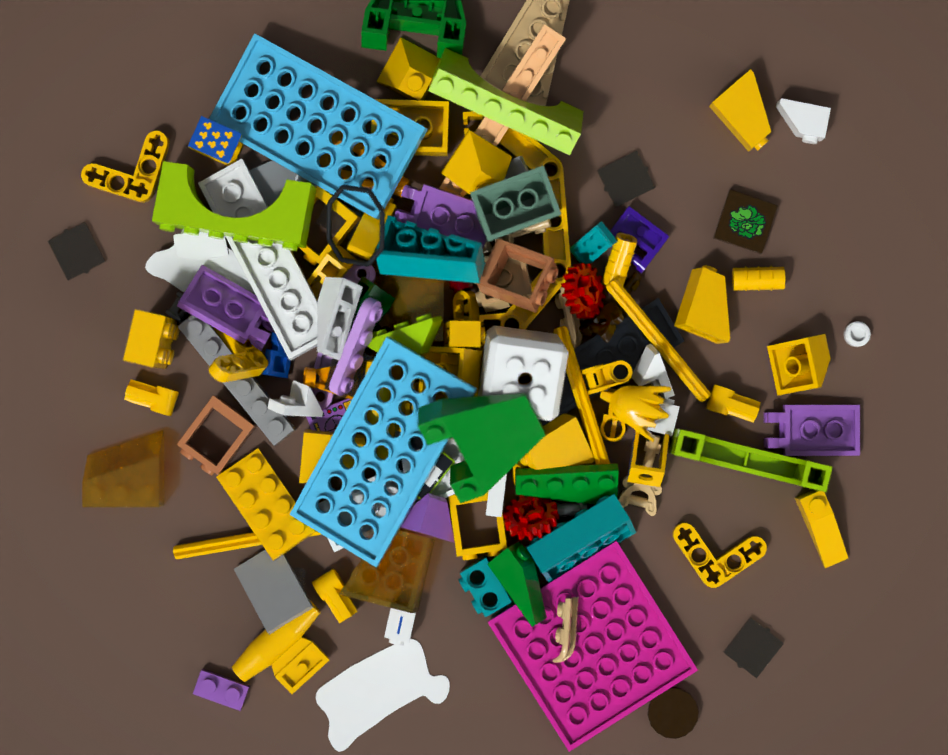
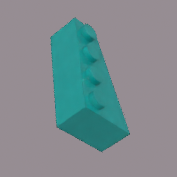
(429, 254)

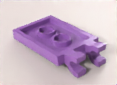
(442, 212)
(226, 307)
(816, 430)

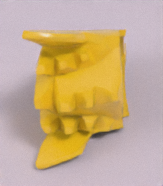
(638, 406)

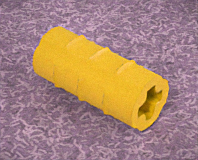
(620, 258)
(758, 278)

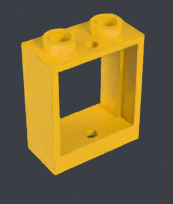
(341, 209)
(471, 552)

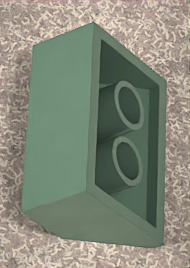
(515, 203)

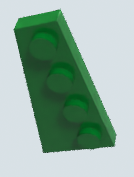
(569, 483)

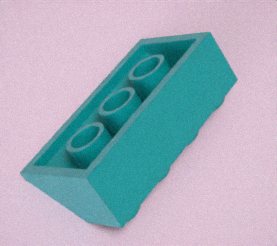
(581, 537)

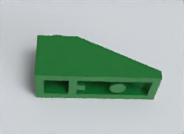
(519, 578)

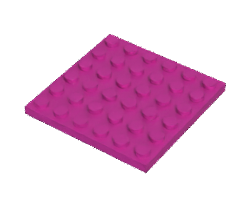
(620, 653)

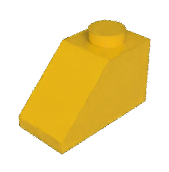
(463, 334)

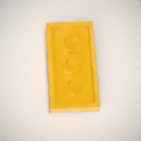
(264, 504)

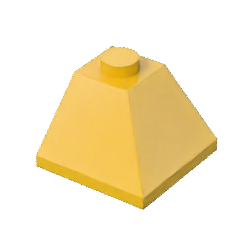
(409, 70)
(476, 163)
(799, 364)

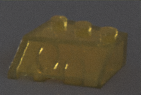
(412, 299)
(126, 474)
(398, 578)

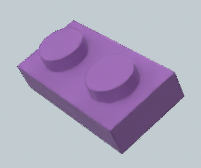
(221, 689)

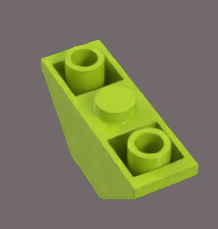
(415, 336)

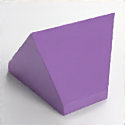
(431, 518)

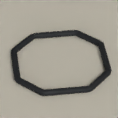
(381, 232)

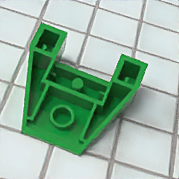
(429, 17)
(489, 432)

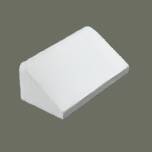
(199, 246)

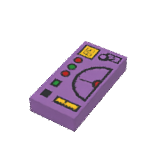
(331, 417)

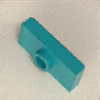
(593, 244)

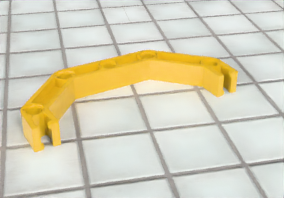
(554, 239)

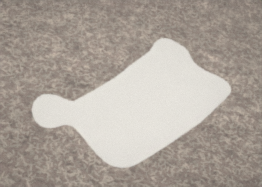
(181, 270)
(376, 689)

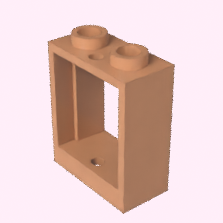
(495, 264)
(232, 415)

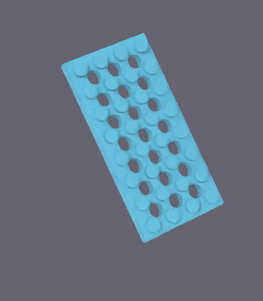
(311, 108)
(343, 442)

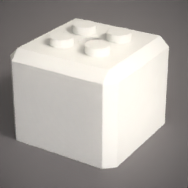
(517, 351)

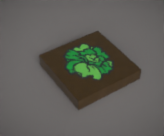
(745, 221)

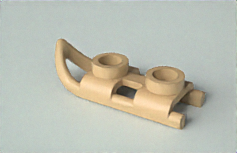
(570, 321)
(567, 633)

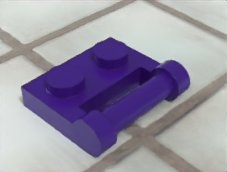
(648, 236)

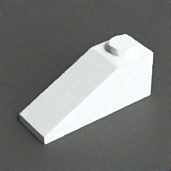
(335, 314)

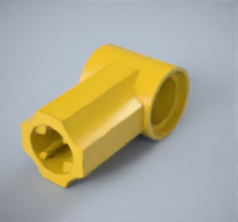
(156, 398)
(727, 402)
(328, 588)

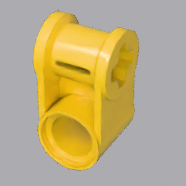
(605, 376)

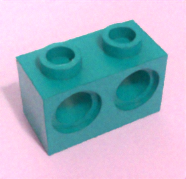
(489, 584)

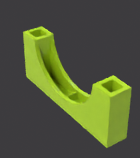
(552, 125)
(281, 223)
(750, 460)

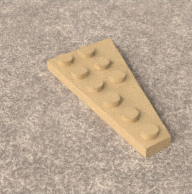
(519, 38)

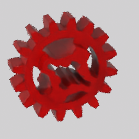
(583, 290)
(530, 517)

